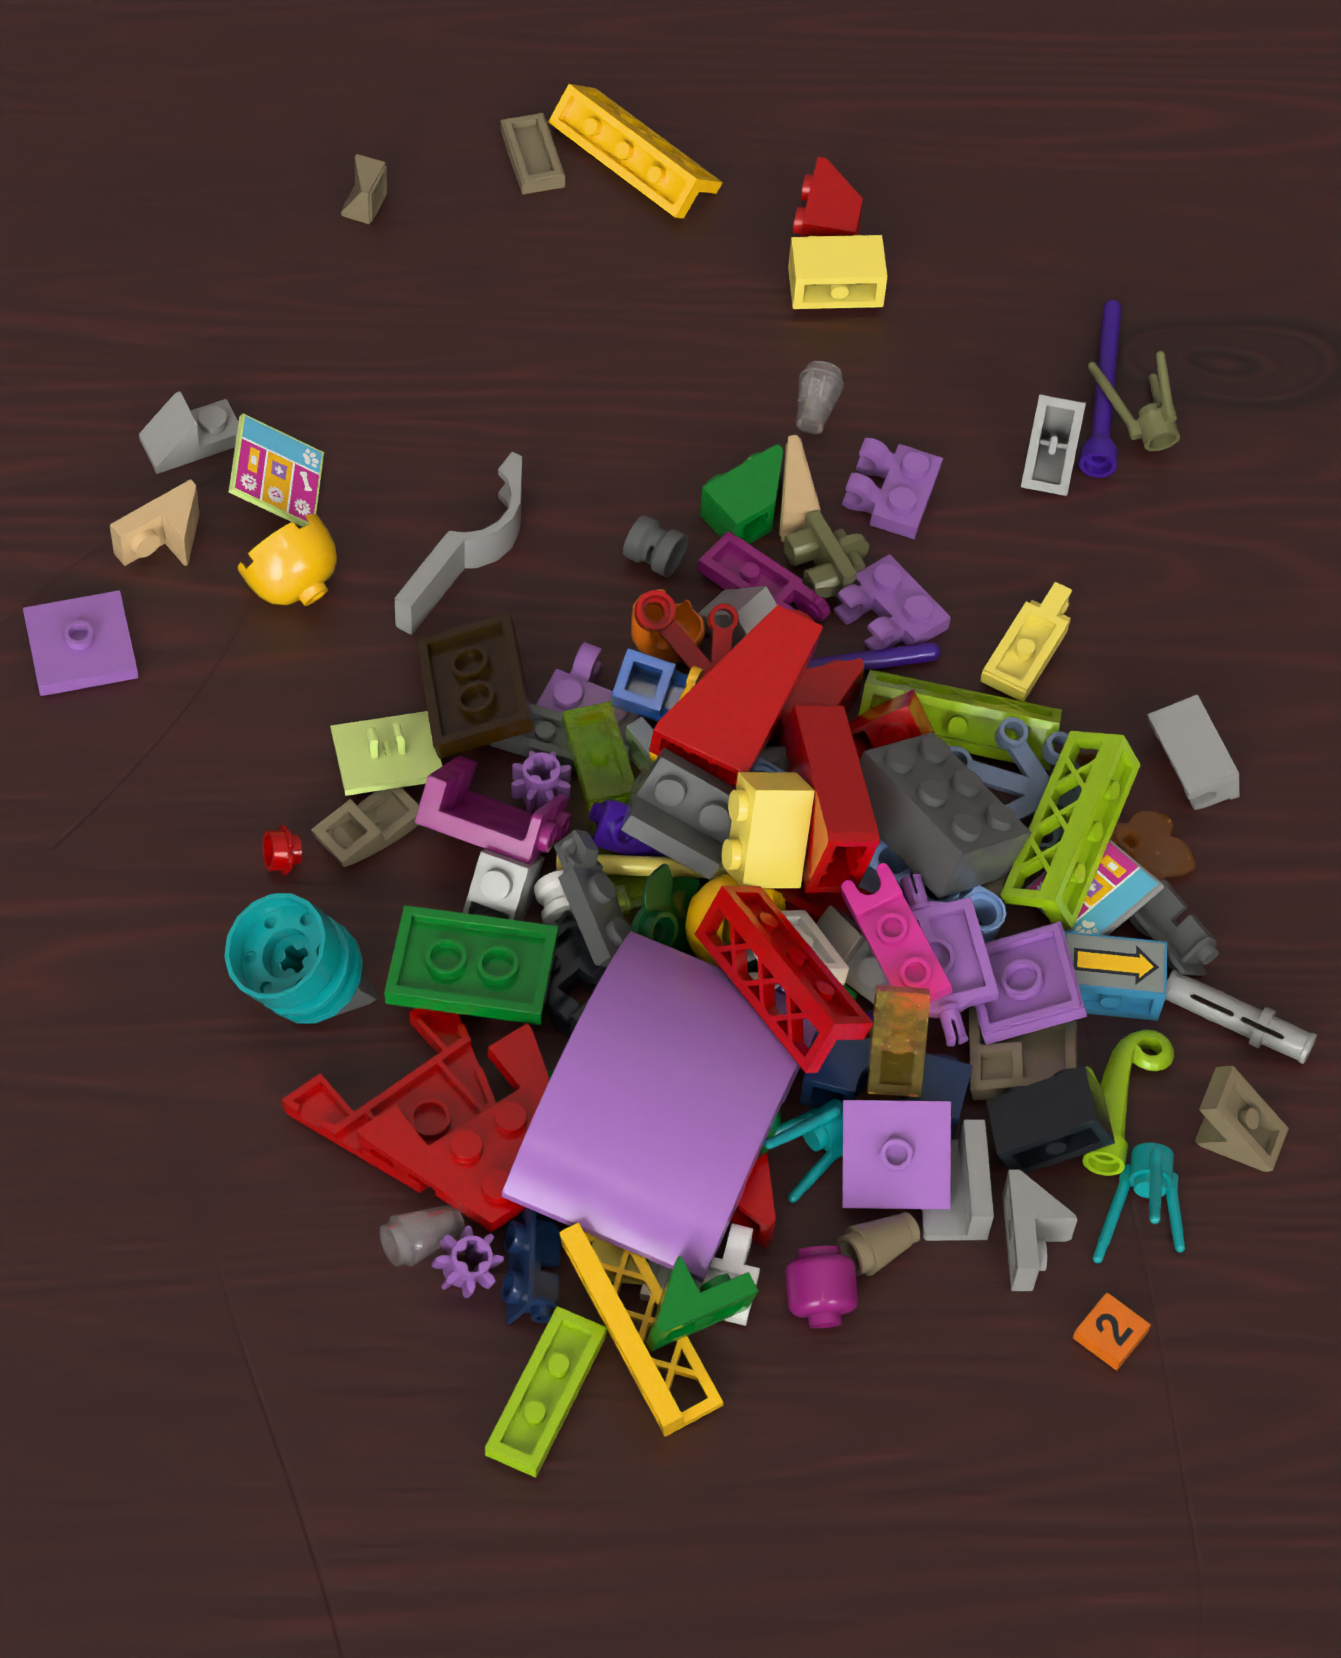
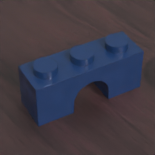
(846, 1076)

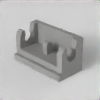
(1196, 752)

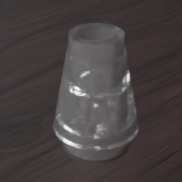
(817, 395)
(417, 1234)

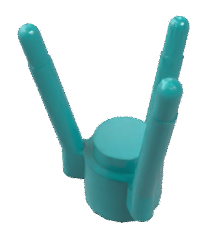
(821, 1130)
(1152, 1178)

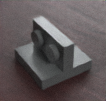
(680, 812)

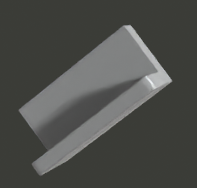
(971, 1192)

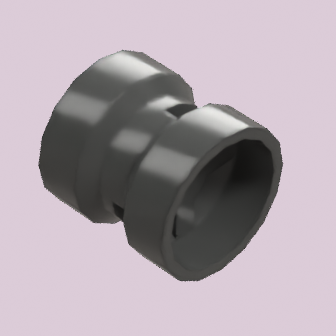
(655, 545)

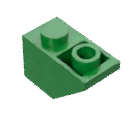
(744, 497)

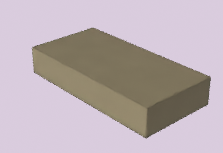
(532, 153)

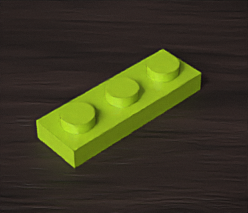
(546, 1392)

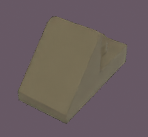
(1239, 1122)

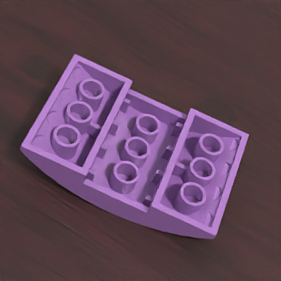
(656, 1108)

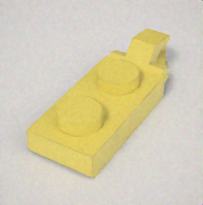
(1029, 644)

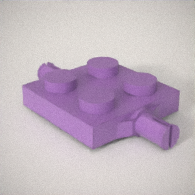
(961, 951)

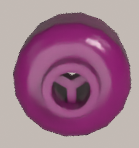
(821, 1286)

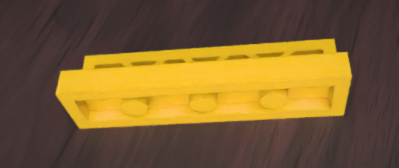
(631, 149)
(629, 1341)

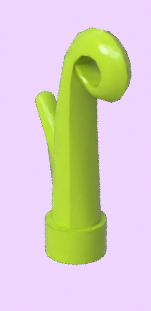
(1115, 1085)

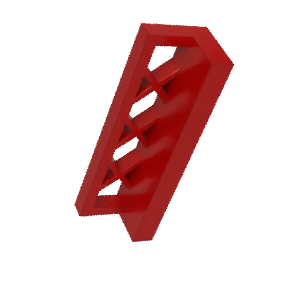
(786, 961)

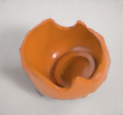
(653, 644)

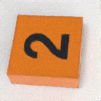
(1111, 1331)

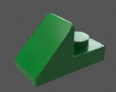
(686, 1310)

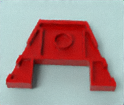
(432, 1097)
(476, 1158)

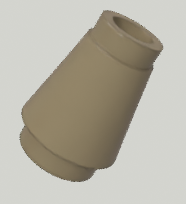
(878, 1241)

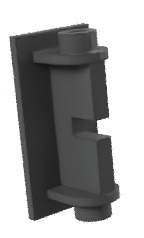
(1186, 942)

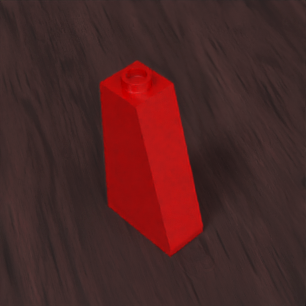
(740, 700)
(842, 819)

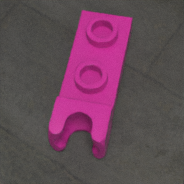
(895, 936)

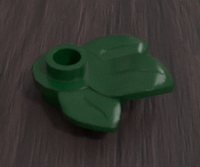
(665, 908)

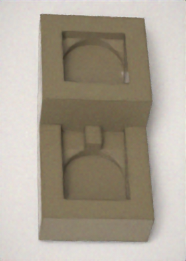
(366, 828)

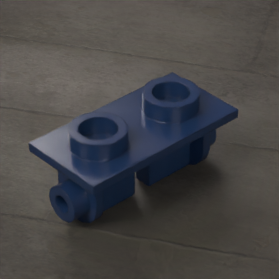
(526, 1289)

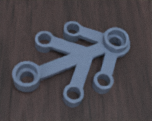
(1034, 779)

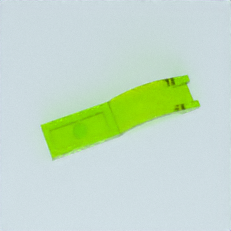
(603, 775)

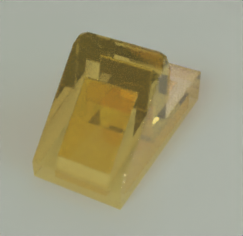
(898, 1041)

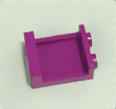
(486, 822)

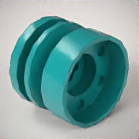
(293, 958)

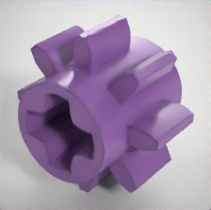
(540, 779)
(477, 1251)

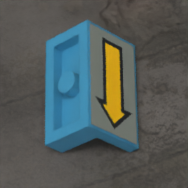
(1120, 974)

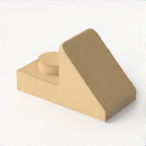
(164, 520)

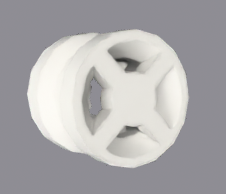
(551, 895)

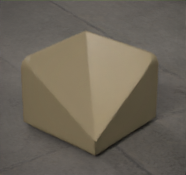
(368, 191)

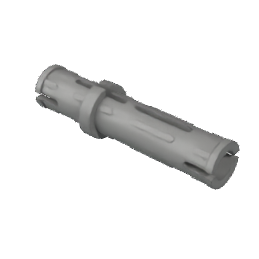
(1296, 1041)

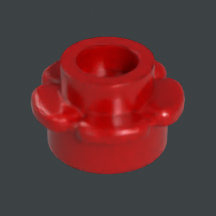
(281, 850)

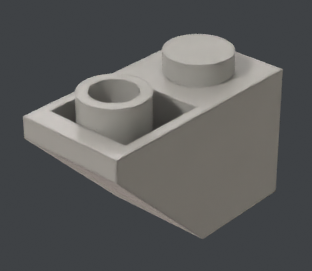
(502, 886)

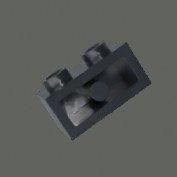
(1050, 1120)

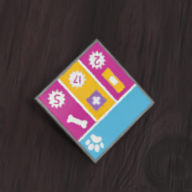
(1115, 893)

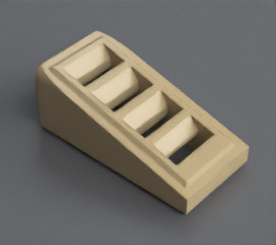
(797, 490)

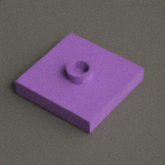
(80, 643)
(1033, 984)
(896, 1154)

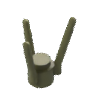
(1156, 420)

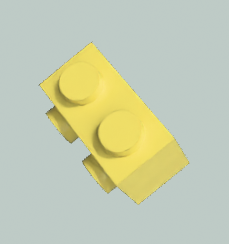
(837, 272)
(768, 829)

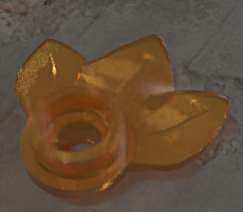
(1150, 844)

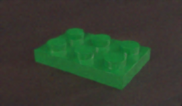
(471, 965)

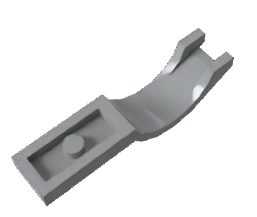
(462, 551)

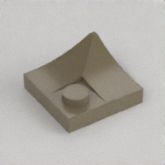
(1018, 1059)

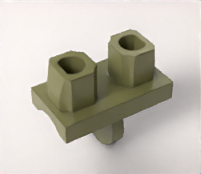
(835, 555)

